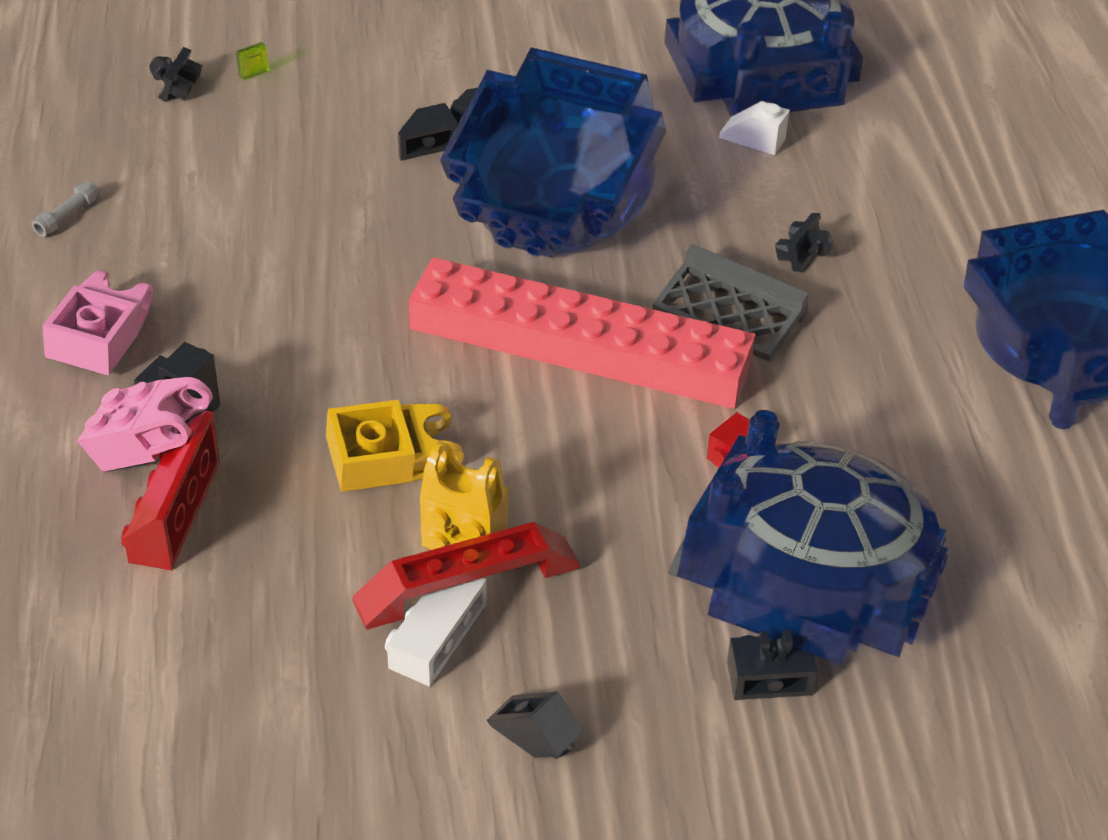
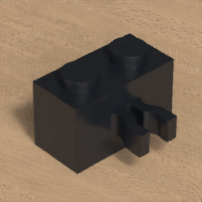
(769, 667)

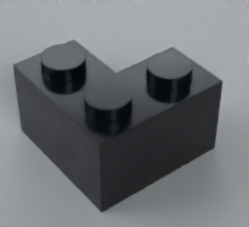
(185, 362)

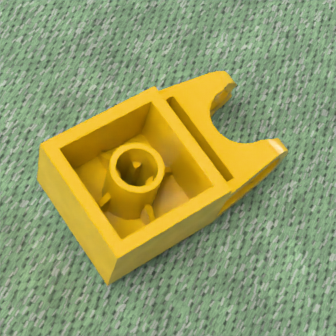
(384, 442)
(460, 500)

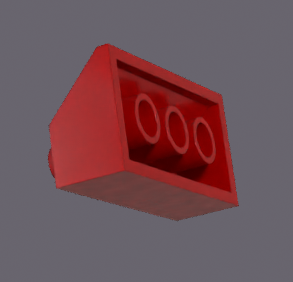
(173, 498)

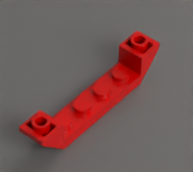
(384, 595)

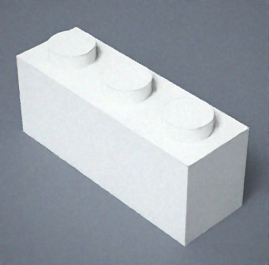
(434, 630)

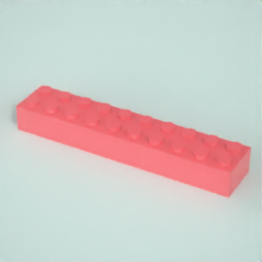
(582, 332)

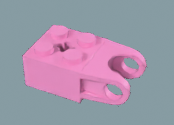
(96, 323)
(142, 422)

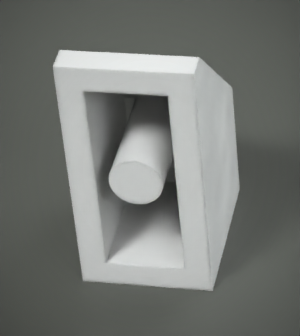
(758, 127)

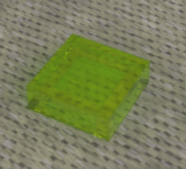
(252, 60)

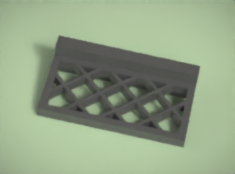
(744, 285)

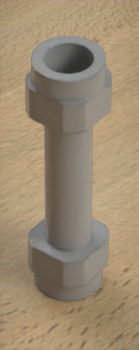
(46, 223)

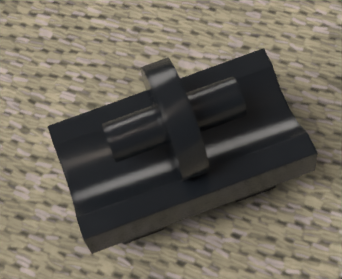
(176, 75)
(804, 243)

